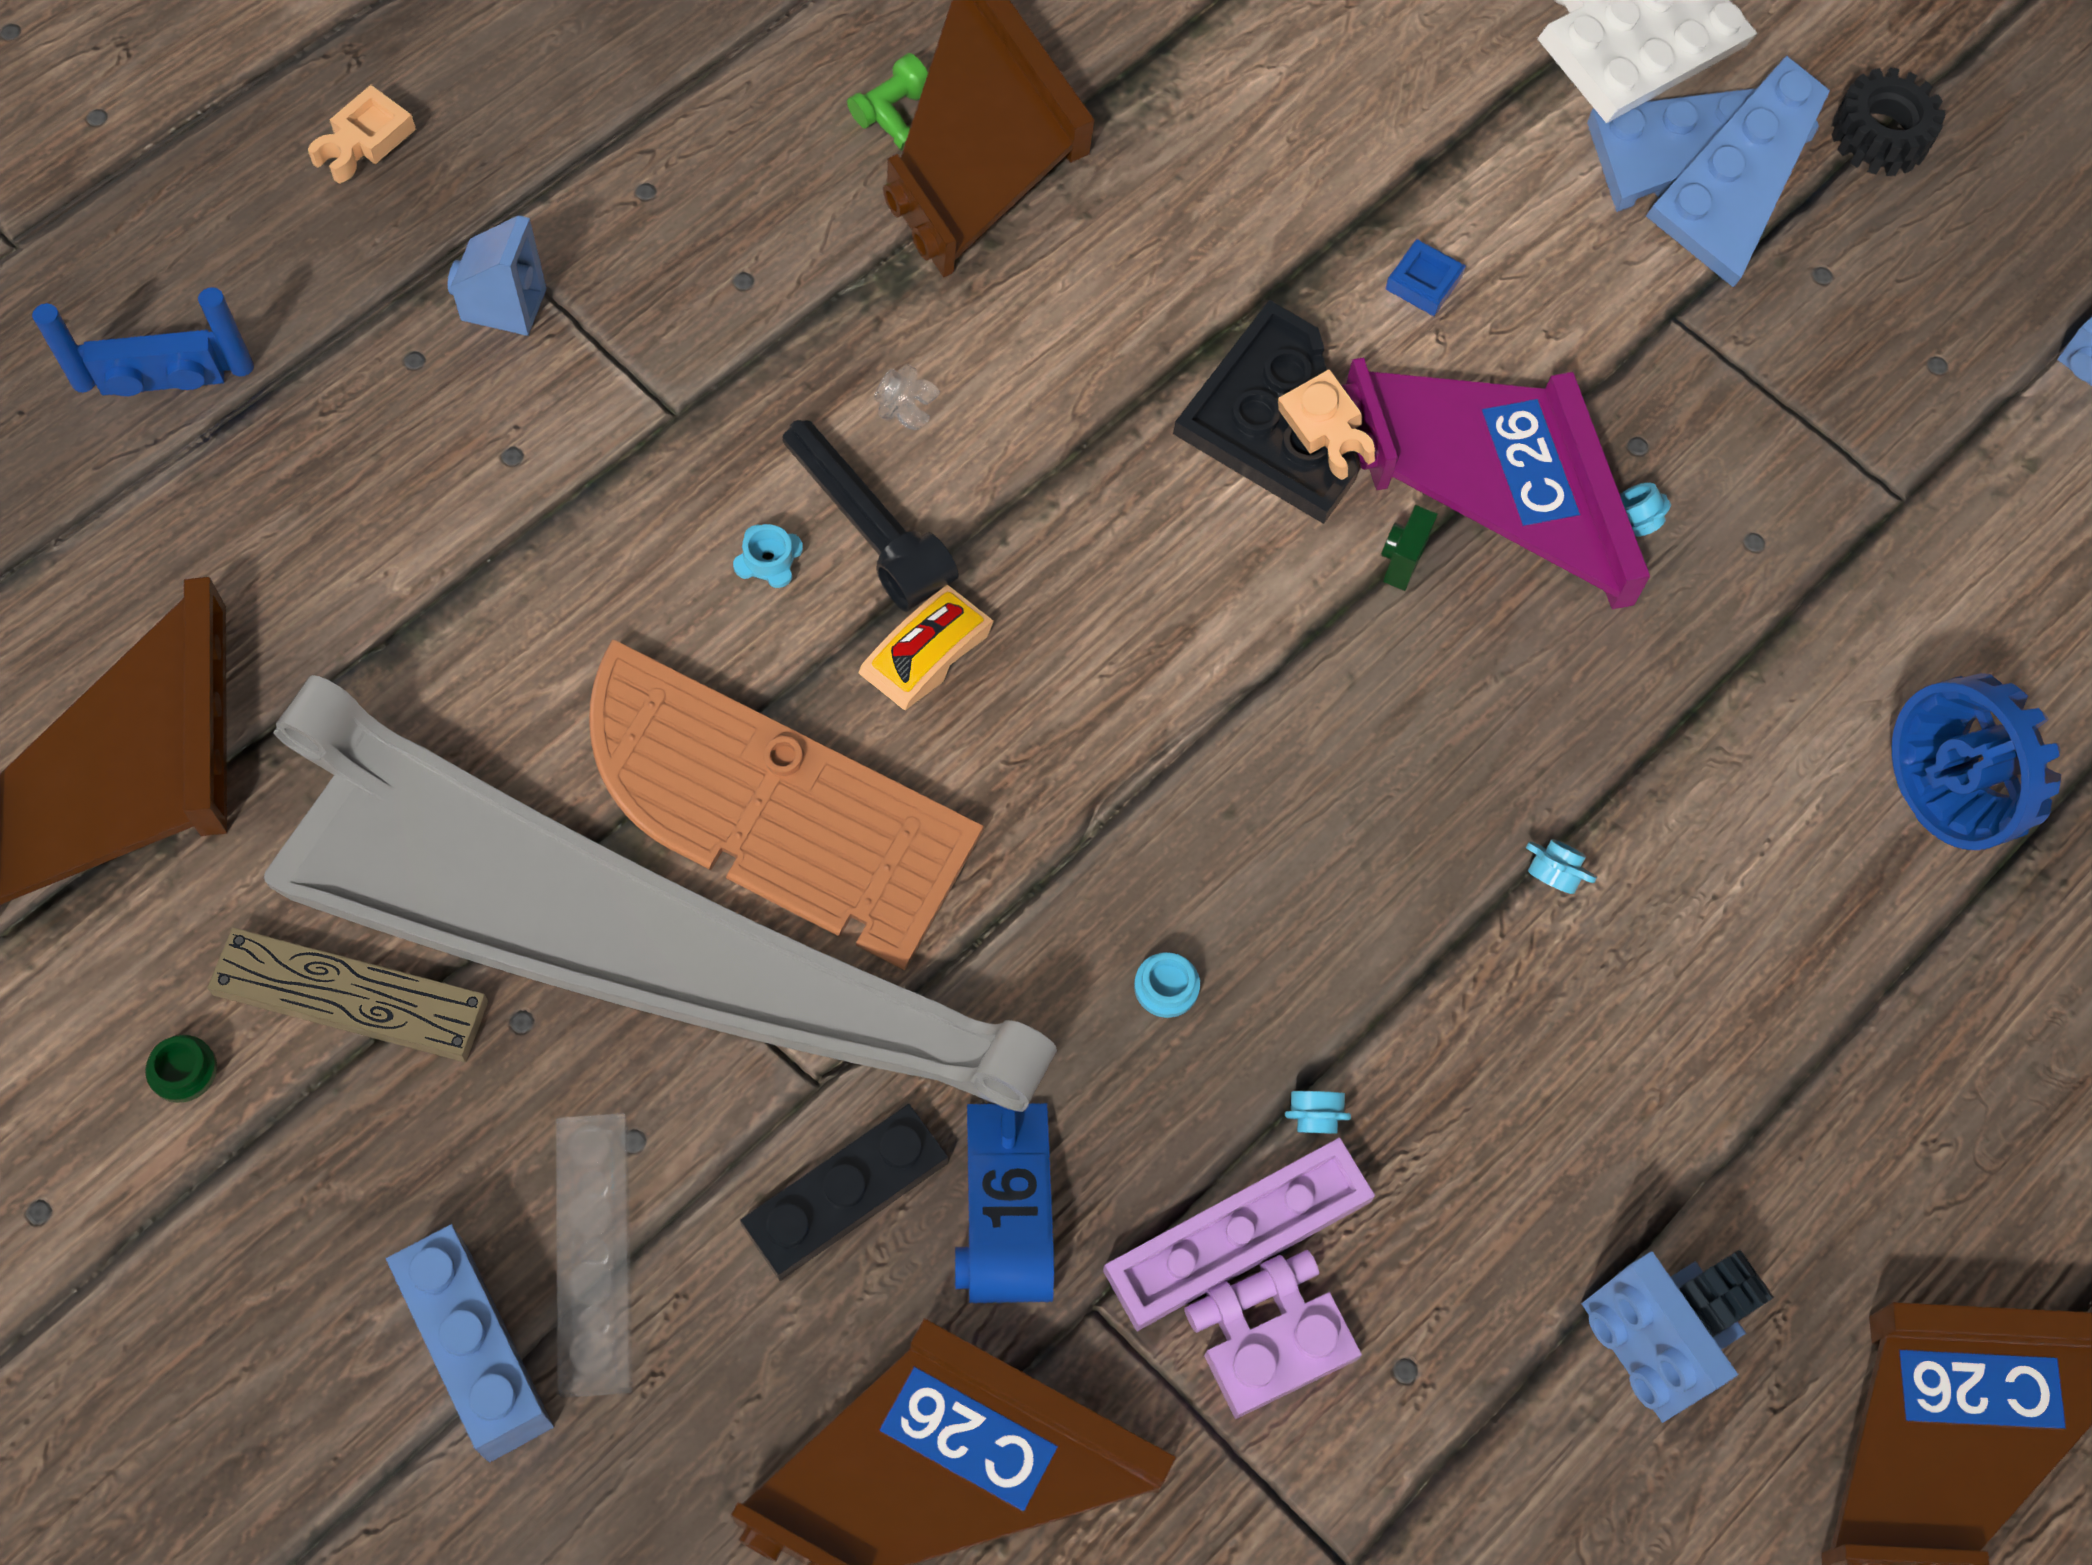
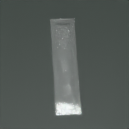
(593, 1256)

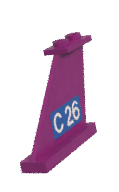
(1508, 461)

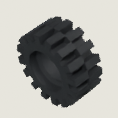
(1896, 99)

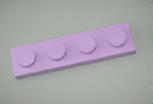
(1238, 1233)

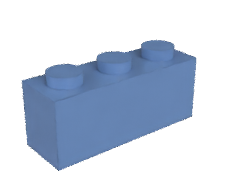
(469, 1343)

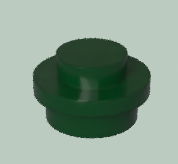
(181, 1068)

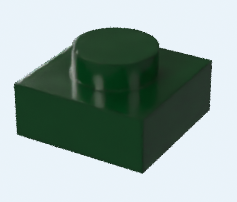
(1406, 546)

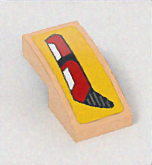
(924, 646)

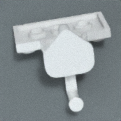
(1640, 48)

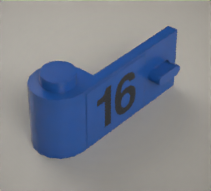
(1008, 1207)

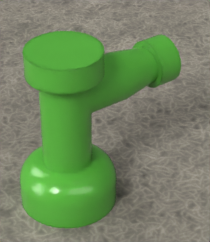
(876, 105)

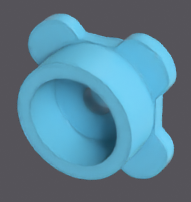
(768, 539)
(1559, 866)

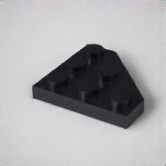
(1240, 420)

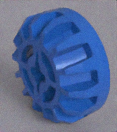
(1940, 766)

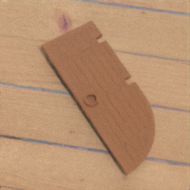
(791, 811)

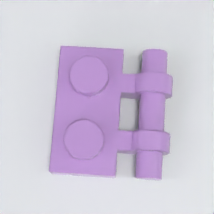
(1281, 1353)

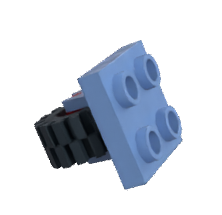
(1675, 1326)

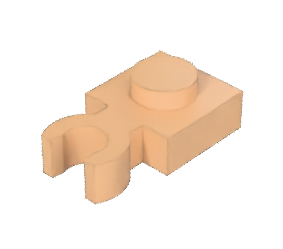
(364, 127)
(1327, 417)

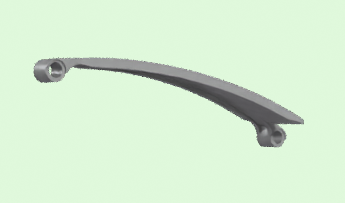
(485, 878)

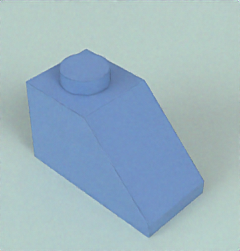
(500, 278)

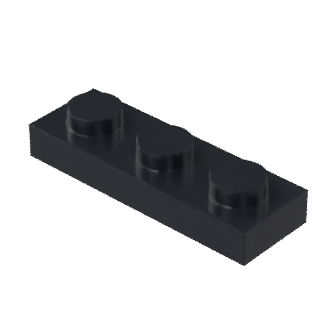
(844, 1192)

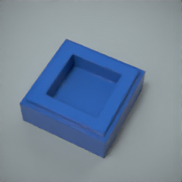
(1425, 277)

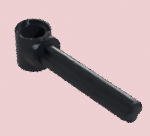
(908, 563)

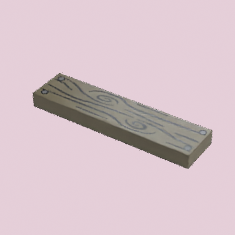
(348, 994)

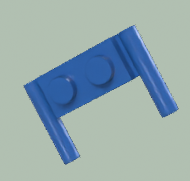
(150, 361)

